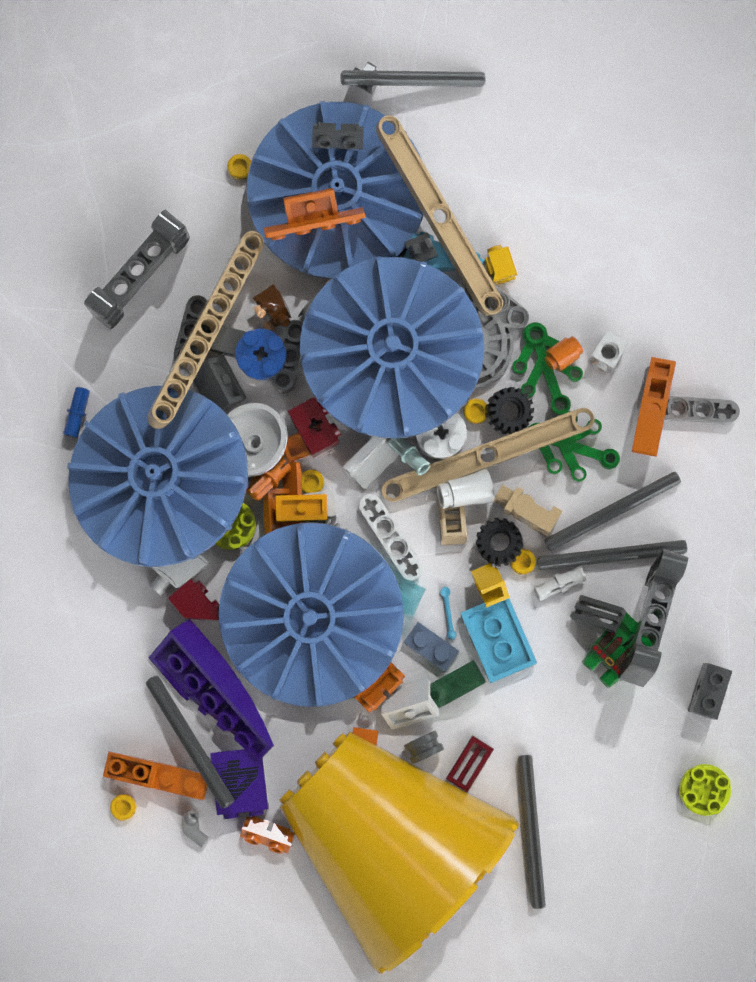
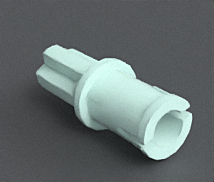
(410, 455)

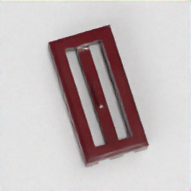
(472, 740)

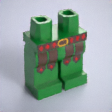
(610, 650)

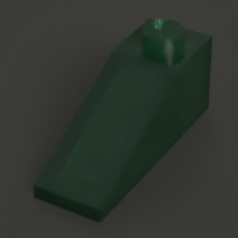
(456, 684)

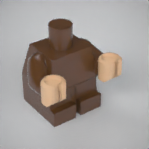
(274, 306)

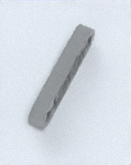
(690, 410)

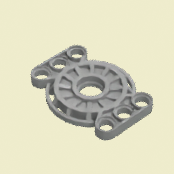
(495, 335)

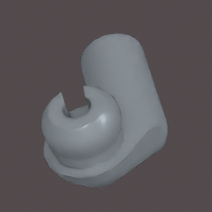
(191, 827)

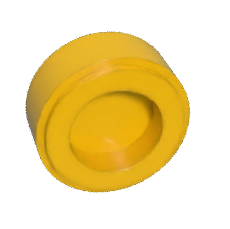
(239, 166)
(475, 411)
(312, 481)
(525, 562)
(123, 807)

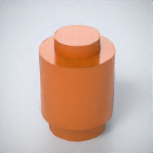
(563, 353)

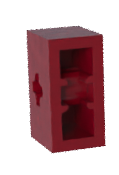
(315, 441)

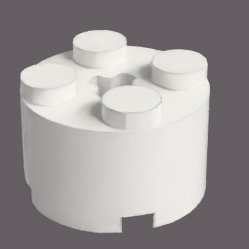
(452, 443)

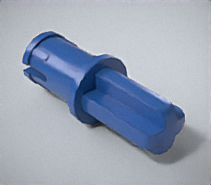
(76, 412)

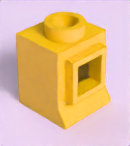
(500, 264)
(490, 584)

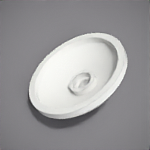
(263, 425)

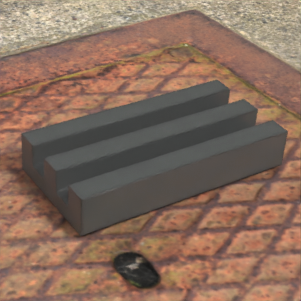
(581, 607)

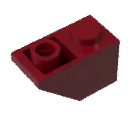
(193, 603)

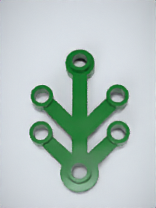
(541, 366)
(570, 445)

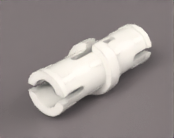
(560, 583)

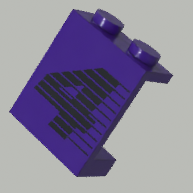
(245, 781)

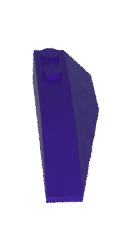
(207, 679)

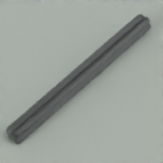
(412, 78)
(612, 511)
(609, 555)
(190, 742)
(531, 831)

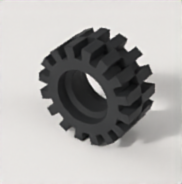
(522, 403)
(493, 528)

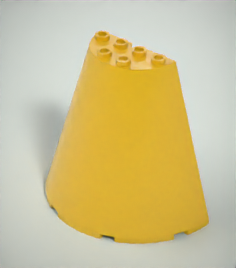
(393, 844)

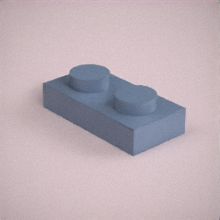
(431, 646)

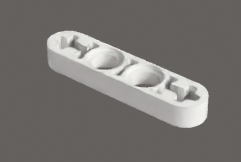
(387, 539)

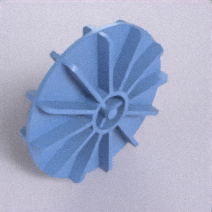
(360, 178)
(392, 347)
(158, 491)
(311, 614)

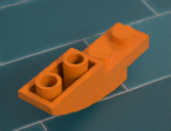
(653, 406)
(155, 775)

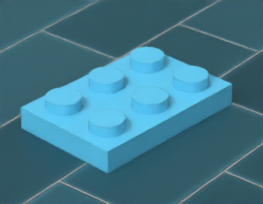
(498, 639)

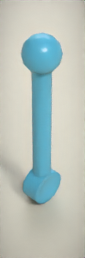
(445, 592)

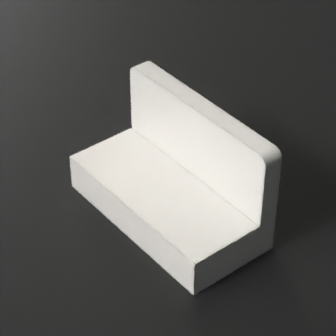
(370, 461)
(409, 704)

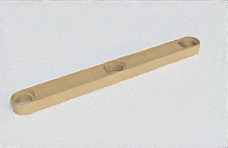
(430, 199)
(504, 448)

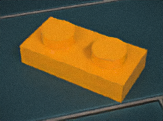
(301, 508)

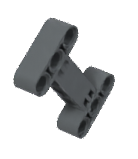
(170, 237)
(228, 338)
(663, 576)

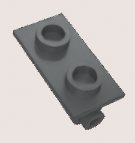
(326, 136)

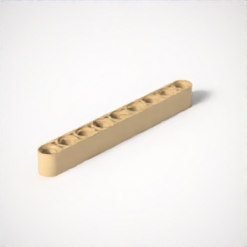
(198, 337)

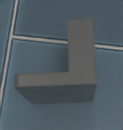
(218, 382)

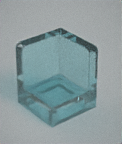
(411, 596)

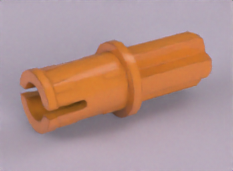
(269, 480)

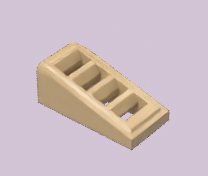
(457, 537)

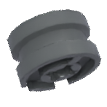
(424, 747)

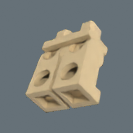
(526, 510)

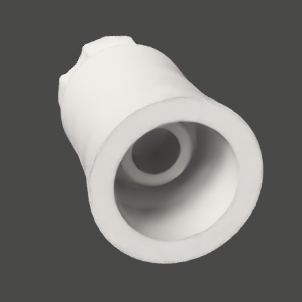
(467, 490)

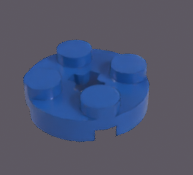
(252, 342)

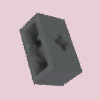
(710, 691)

